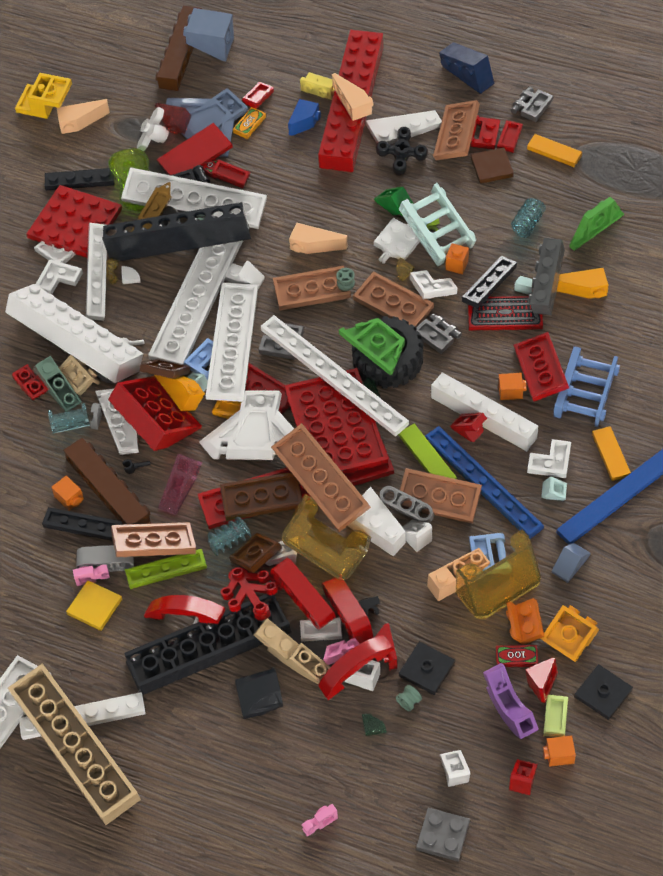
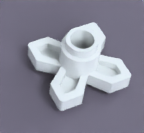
(153, 130)

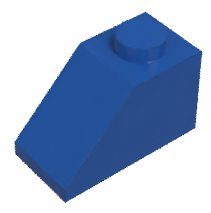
(304, 117)

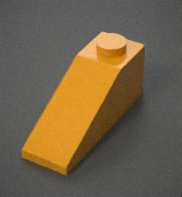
(584, 283)
(183, 391)

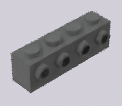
(547, 276)

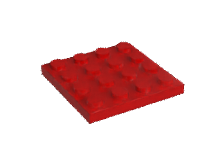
(67, 219)

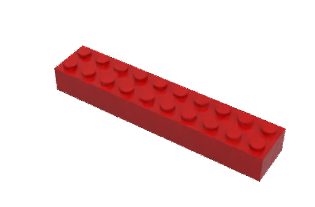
(341, 133)

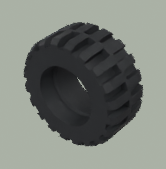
(408, 364)

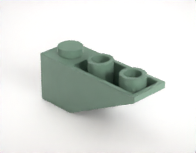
(56, 384)

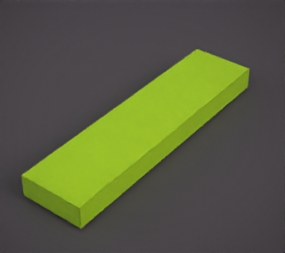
(424, 452)
(165, 569)

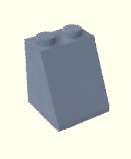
(210, 32)

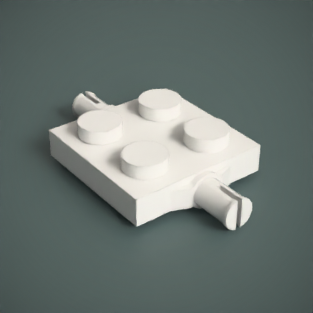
(396, 241)

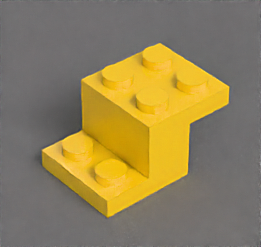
(45, 94)

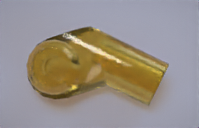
(110, 266)

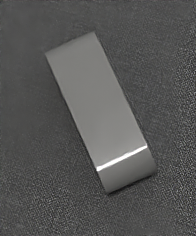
(400, 497)
(102, 555)

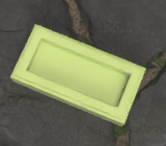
(555, 716)

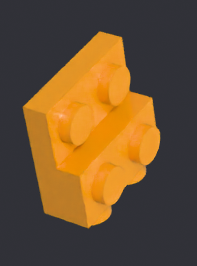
(570, 632)

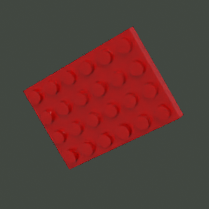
(337, 424)

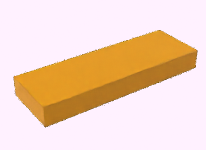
(554, 150)
(611, 453)

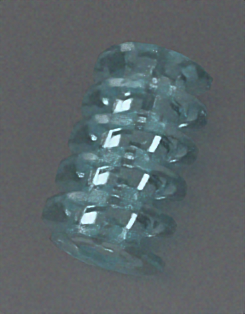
(528, 217)
(227, 535)

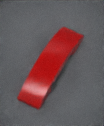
(185, 605)
(353, 661)

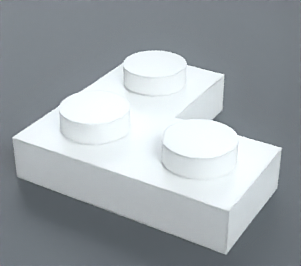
(58, 272)
(432, 288)
(553, 464)

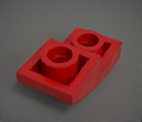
(29, 382)

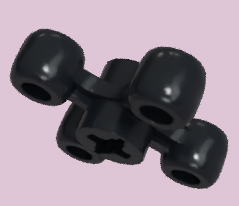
(401, 150)

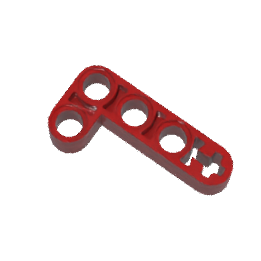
(301, 591)
(348, 609)

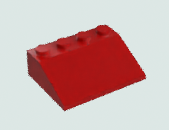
(152, 412)

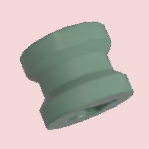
(345, 279)
(408, 698)

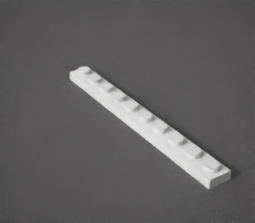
(335, 376)

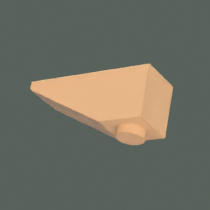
(353, 98)
(78, 116)
(316, 240)

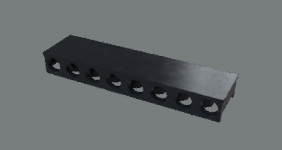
(176, 235)
(200, 649)

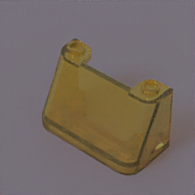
(322, 544)
(503, 582)

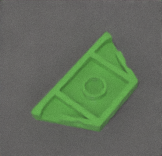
(596, 221)
(376, 342)

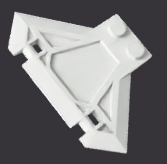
(250, 430)

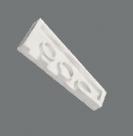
(386, 128)
(122, 432)

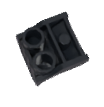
(259, 693)

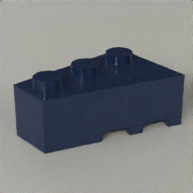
(468, 66)

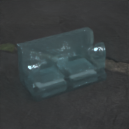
(69, 420)

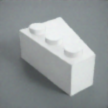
(380, 525)

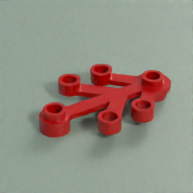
(239, 576)

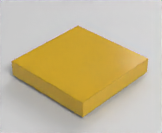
(94, 605)

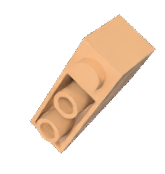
(443, 580)

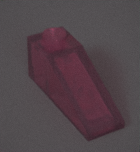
(179, 483)

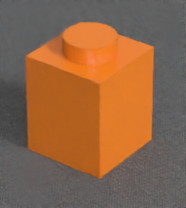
(457, 258)
(511, 386)
(67, 493)
(559, 751)

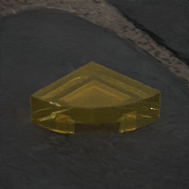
(403, 269)

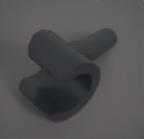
(132, 466)

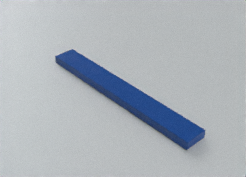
(491, 488)
(612, 499)

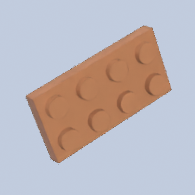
(456, 130)
(308, 288)
(392, 300)
(445, 495)
(153, 539)

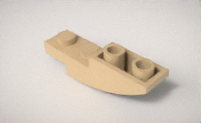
(290, 652)

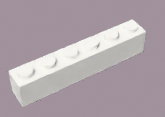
(499, 418)

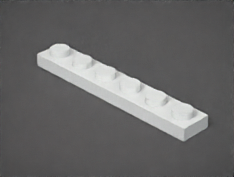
(96, 273)
(97, 712)

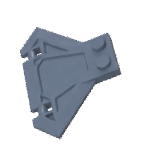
(220, 110)

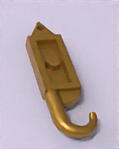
(156, 204)

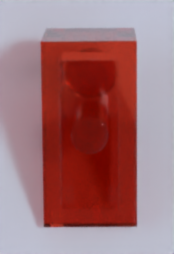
(175, 118)

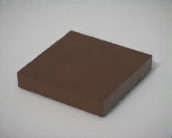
(492, 165)
(165, 369)
(255, 552)

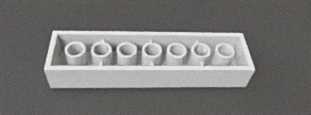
(74, 333)

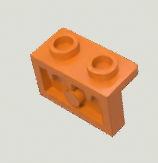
(525, 621)

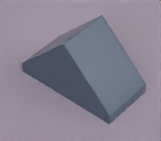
(570, 561)

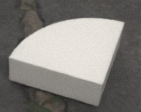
(129, 275)

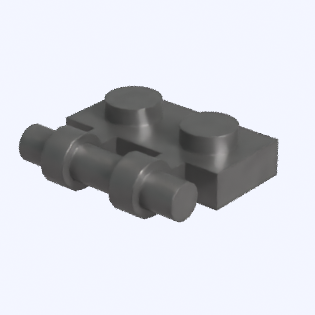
(535, 107)
(434, 336)

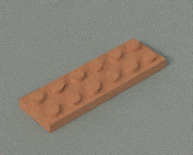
(320, 477)

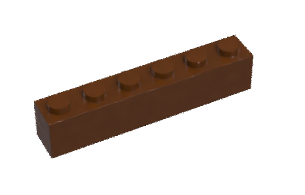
(176, 54)
(105, 484)

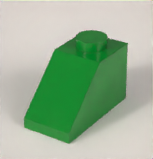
(392, 198)

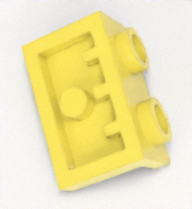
(317, 85)

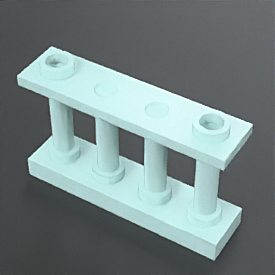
(427, 238)

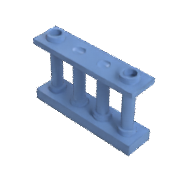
(573, 375)

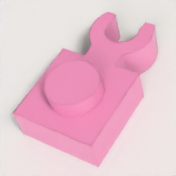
(89, 573)
(337, 650)
(322, 818)

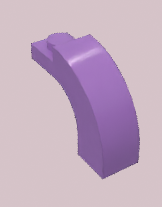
(513, 712)

